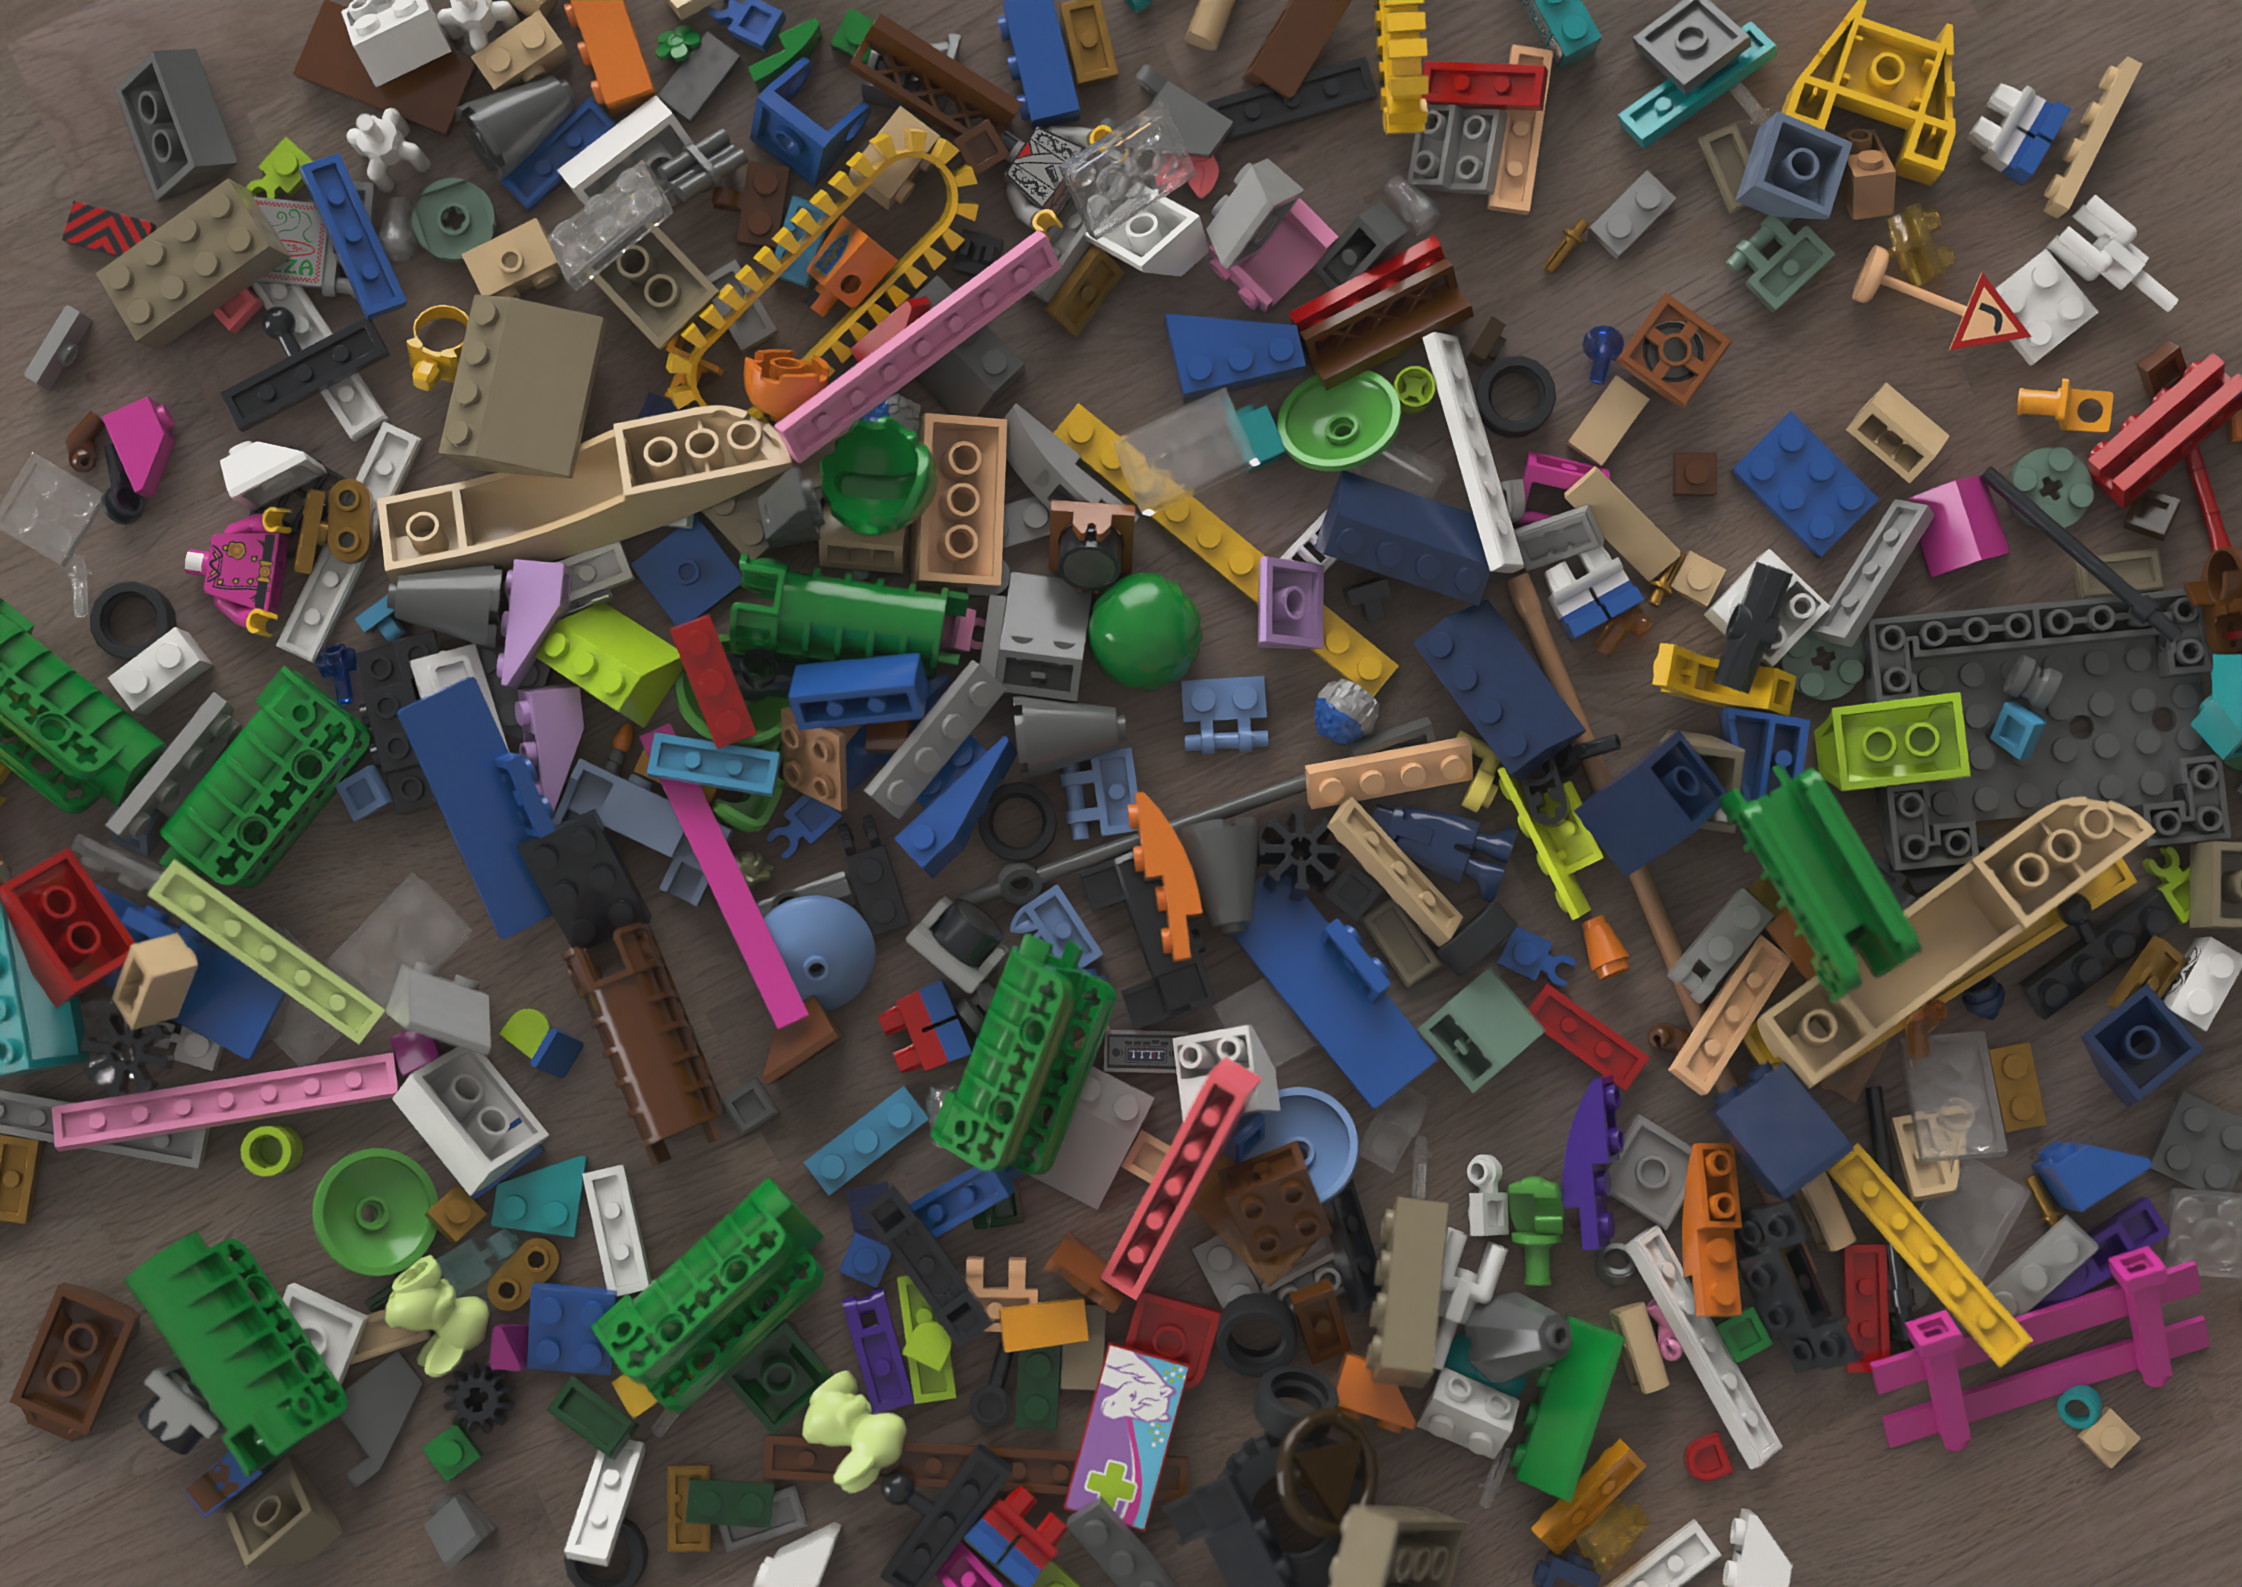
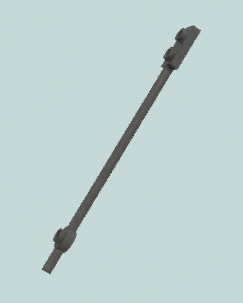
(1030, 886)

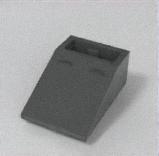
(1043, 638)

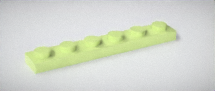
(266, 951)

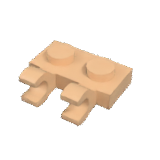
(1000, 1297)

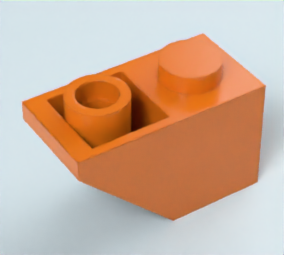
(1362, 1396)

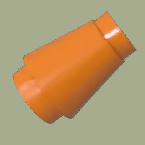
(1604, 949)

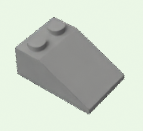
(441, 1007)
(1097, 1137)

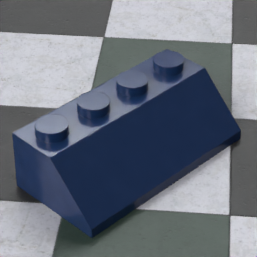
(1405, 537)
(1500, 688)

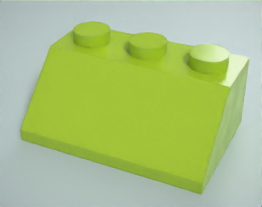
(613, 660)

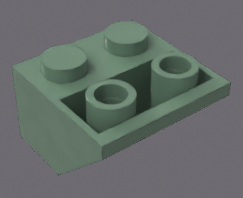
(1481, 1029)

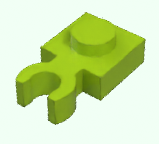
(281, 171)
(2174, 883)

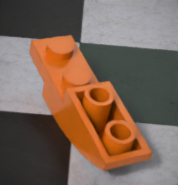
(1165, 859)
(1708, 1229)

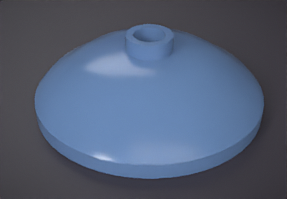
(824, 933)
(1322, 1132)

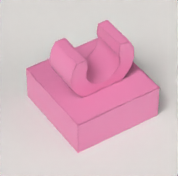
(958, 632)

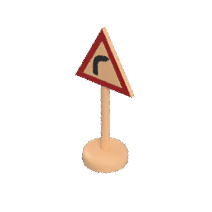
(1984, 319)

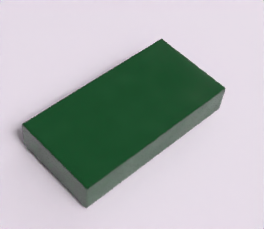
(593, 1417)

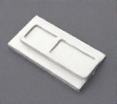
(449, 667)

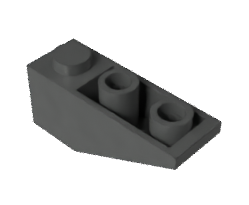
(791, 511)

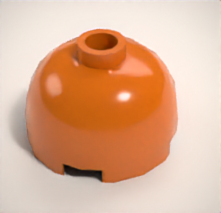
(782, 384)

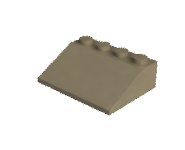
(522, 388)

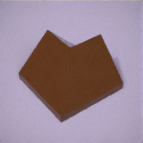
(801, 1041)

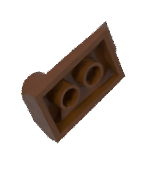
(74, 1360)

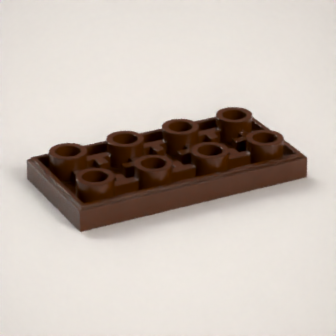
(421, 96)

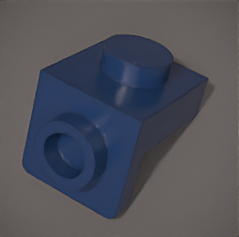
(1572, 1568)

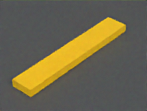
(1930, 1256)

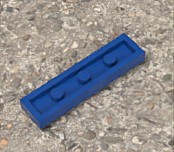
(353, 236)

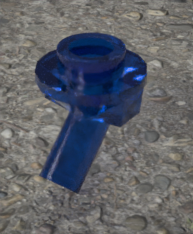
(1602, 346)
(339, 662)

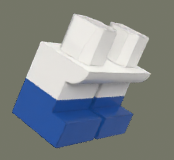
(2023, 134)
(1593, 598)

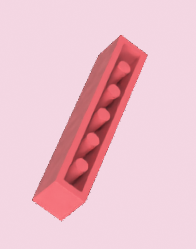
(1181, 1177)

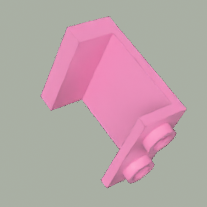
(1283, 260)

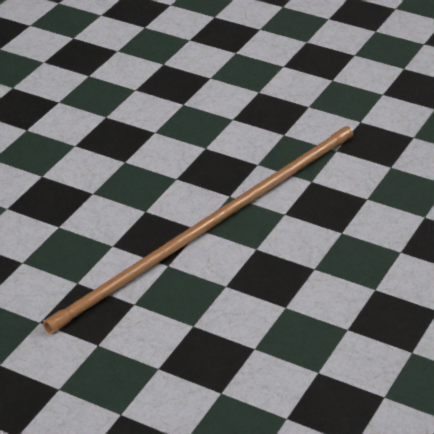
(1530, 610)

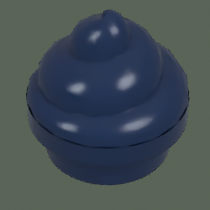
(1984, 998)

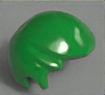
(878, 477)
(1144, 631)

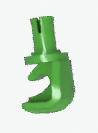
(752, 810)
(1539, 1224)

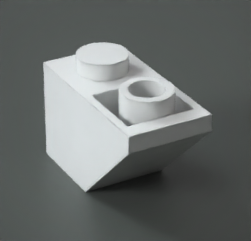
(1756, 1556)

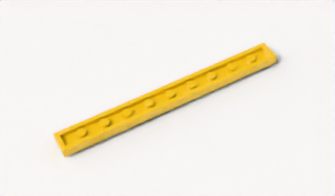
(1223, 551)

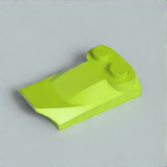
(1893, 743)

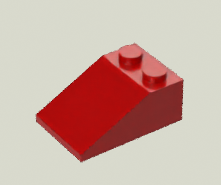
(65, 927)

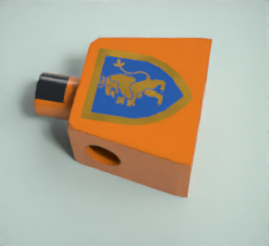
(846, 267)

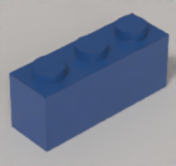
(1039, 62)
(858, 691)

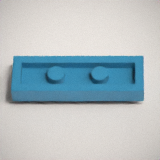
(705, 765)
(866, 1140)

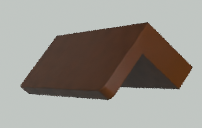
(1294, 44)

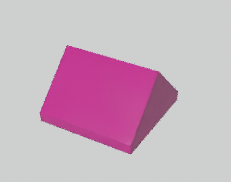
(1963, 528)

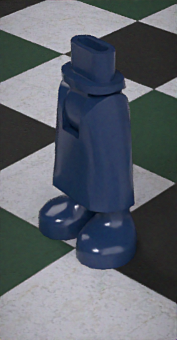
(1445, 842)

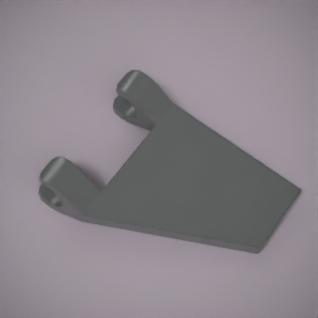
(1198, 123)
(378, 1410)

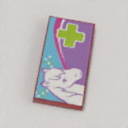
(1128, 1433)

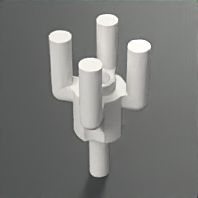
(476, 19)
(385, 145)
(2111, 253)
(1463, 1288)

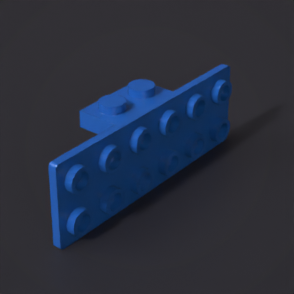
(483, 797)
(1335, 992)
(225, 996)

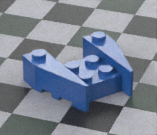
(952, 797)

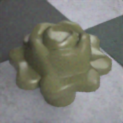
(753, 868)

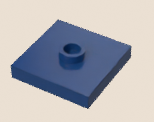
(688, 573)

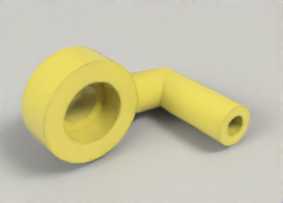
(1481, 790)

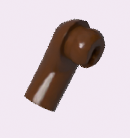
(81, 443)
(1667, 1037)

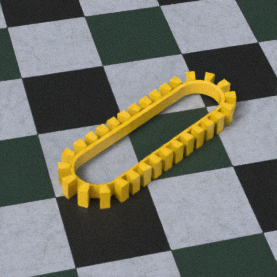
(1402, 65)
(883, 144)

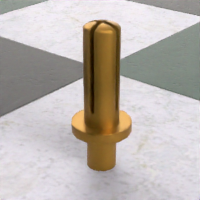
(1566, 245)
(1662, 585)
(2043, 1201)

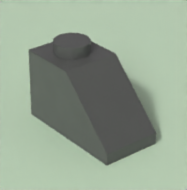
(1361, 245)
(457, 1528)

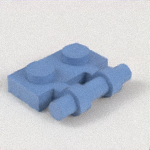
(1224, 700)
(1114, 788)

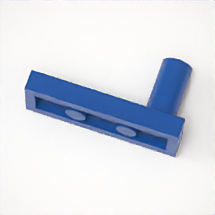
(964, 1197)

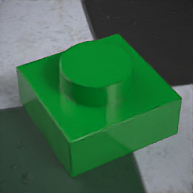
(851, 34)
(1744, 1334)
(452, 1451)

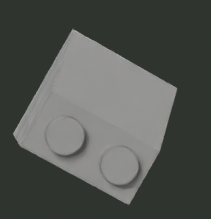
(1251, 212)

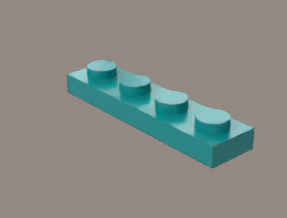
(1669, 106)

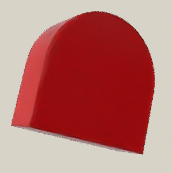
(1707, 1458)

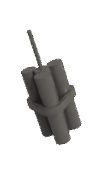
(701, 167)

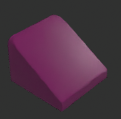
(414, 1051)

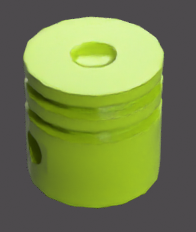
(271, 1150)

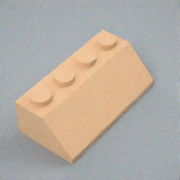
(962, 529)

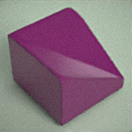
(509, 1347)

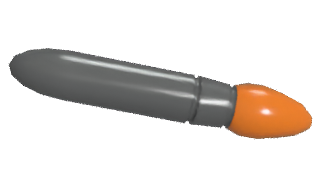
(621, 744)

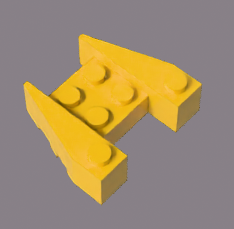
(1889, 80)

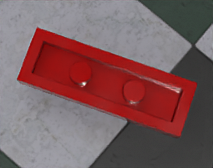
(1486, 85)
(713, 681)
(1587, 1037)
(1866, 1302)

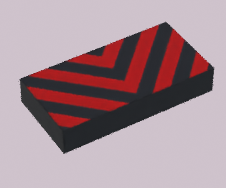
(104, 229)

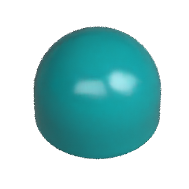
(2089, 1397)

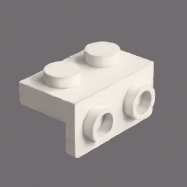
(1469, 1413)

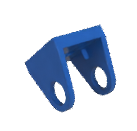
(794, 136)

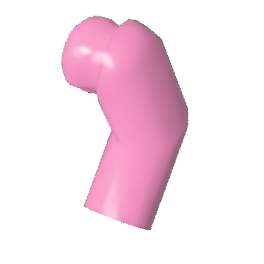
(1666, 1339)

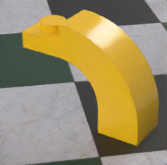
(1691, 678)

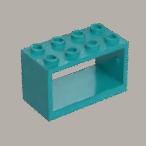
(31, 1029)

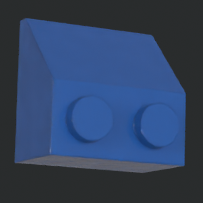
(2084, 1173)

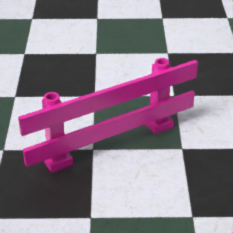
(1943, 1350)

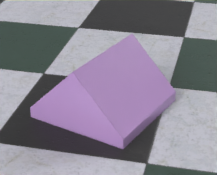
(1290, 604)

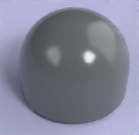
(1612, 1276)

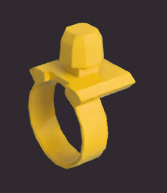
(432, 365)

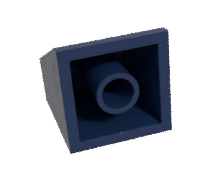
(1652, 804)
(1778, 1129)

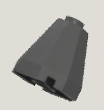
(1515, 1337)

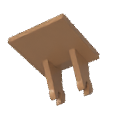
(816, 760)

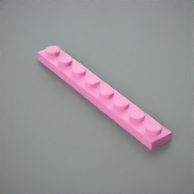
(917, 347)
(225, 1102)

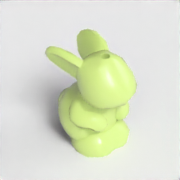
(429, 1303)
(845, 1419)

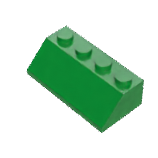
(1567, 1410)

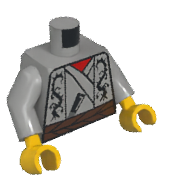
(1033, 178)

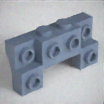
(642, 816)

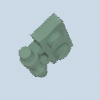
(1788, 269)

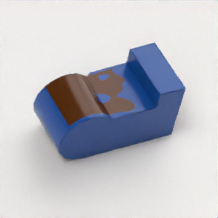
(221, 1484)

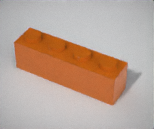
(613, 52)

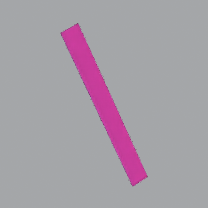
(733, 895)

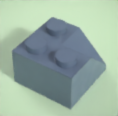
(1793, 169)

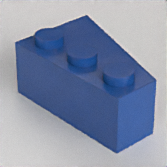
(1231, 353)
(1768, 743)

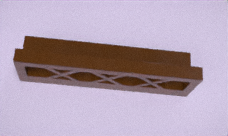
(935, 71)
(1387, 329)

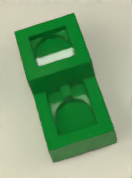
(797, 43)

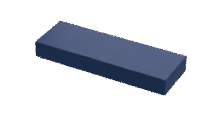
(538, 173)

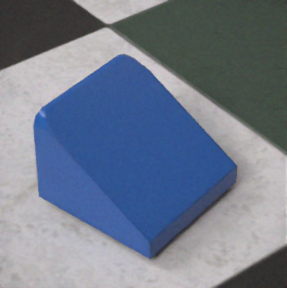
(557, 1053)
(1246, 1137)

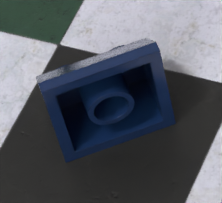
(2139, 1046)

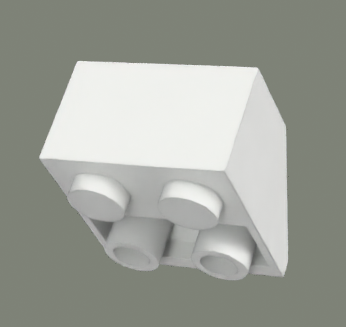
(394, 36)
(1797, 613)
(1203, 1051)

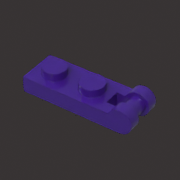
(879, 1352)

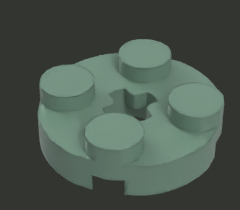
(434, 210)
(2057, 466)
(1811, 680)

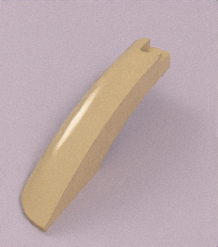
(620, 487)
(1957, 929)

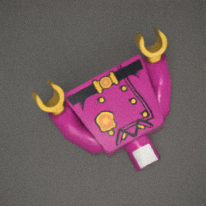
(246, 569)

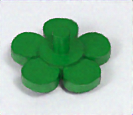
(677, 43)

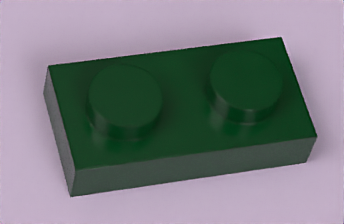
(1038, 1388)
(729, 1503)

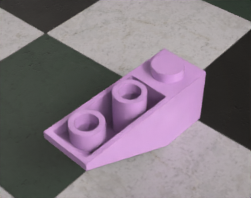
(537, 601)
(551, 732)

